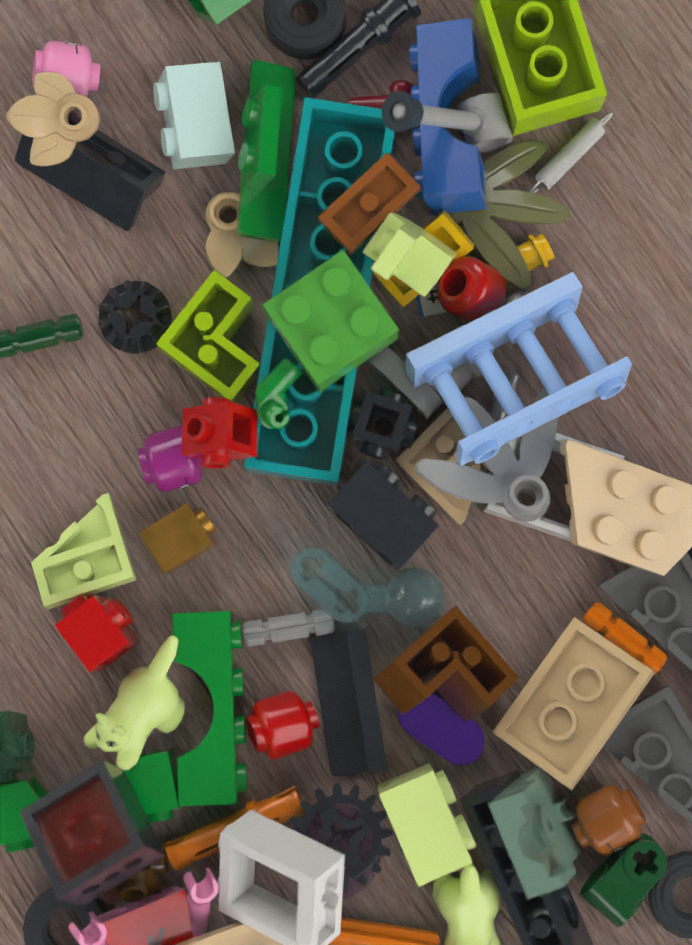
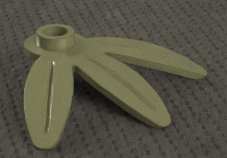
(509, 206)

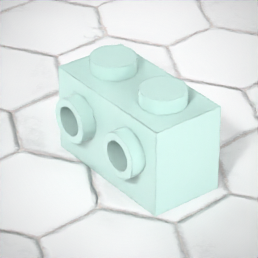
(194, 115)

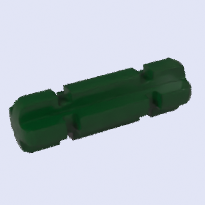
(40, 335)

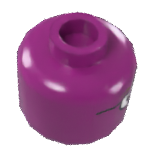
(164, 464)

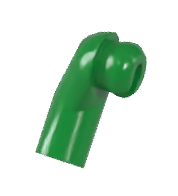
(271, 395)

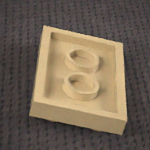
(573, 703)

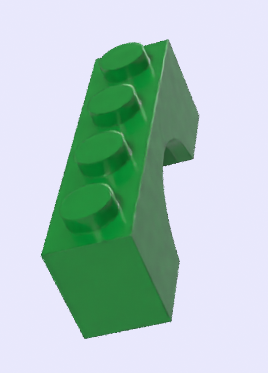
(212, 769)
(152, 779)

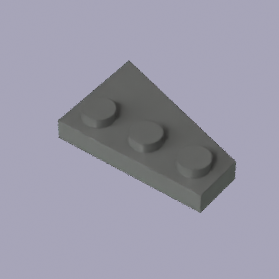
(658, 605)
(657, 747)

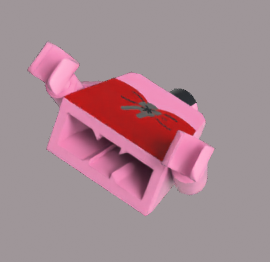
(155, 920)

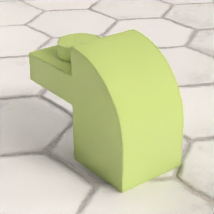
(408, 253)

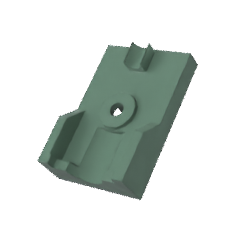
(536, 832)

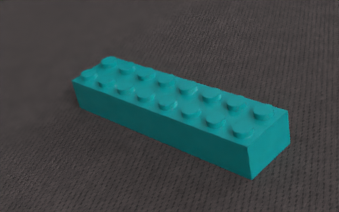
(331, 154)

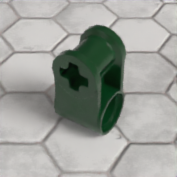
(621, 883)

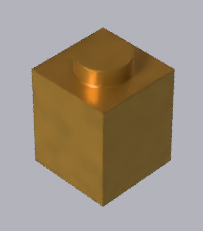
(179, 537)

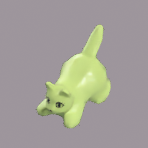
(143, 702)
(468, 907)

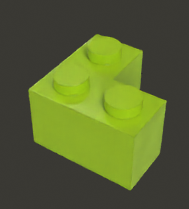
(202, 336)

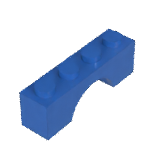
(446, 66)

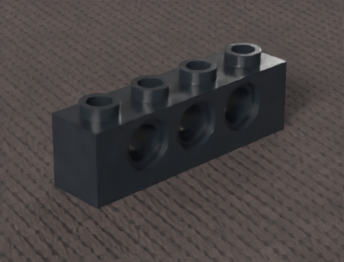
(538, 920)

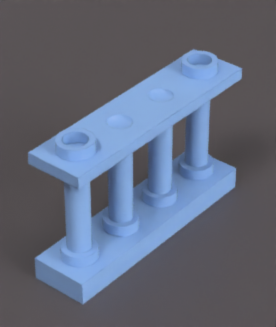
(516, 324)

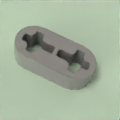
(392, 371)

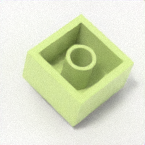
(424, 824)

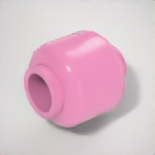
(71, 61)

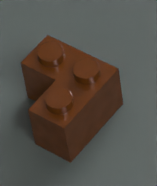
(454, 661)

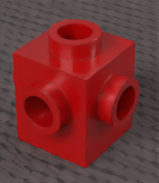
(219, 432)

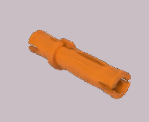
(204, 840)

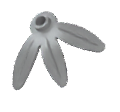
(508, 476)

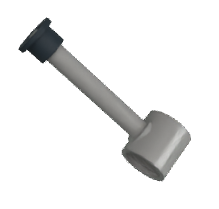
(479, 117)

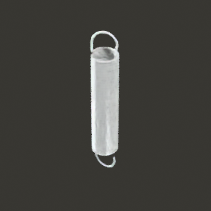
(570, 153)

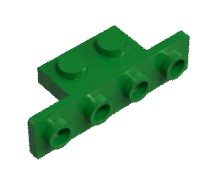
(265, 151)

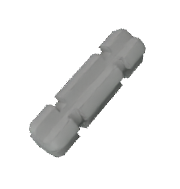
(288, 627)

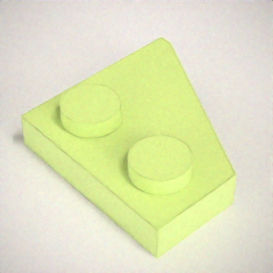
(85, 559)

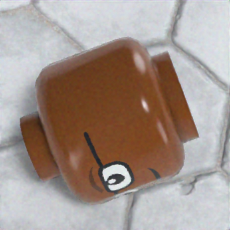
(608, 820)

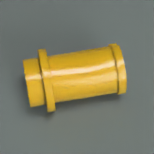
(535, 252)

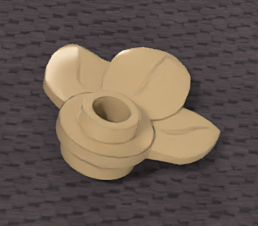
(46, 118)
(226, 247)

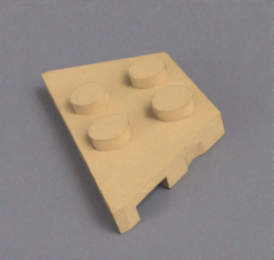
(626, 509)

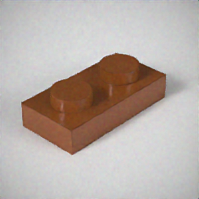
(368, 203)

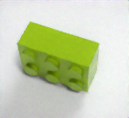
(540, 61)

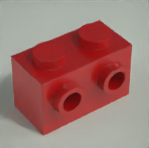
(97, 630)

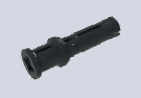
(374, 27)

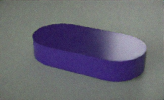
(444, 731)

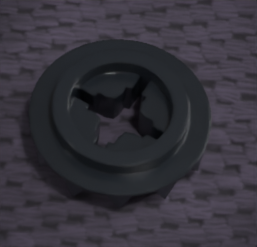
(143, 335)

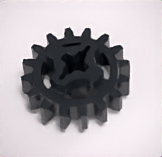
(330, 815)

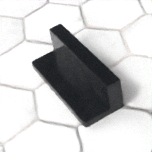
(100, 176)
(348, 703)

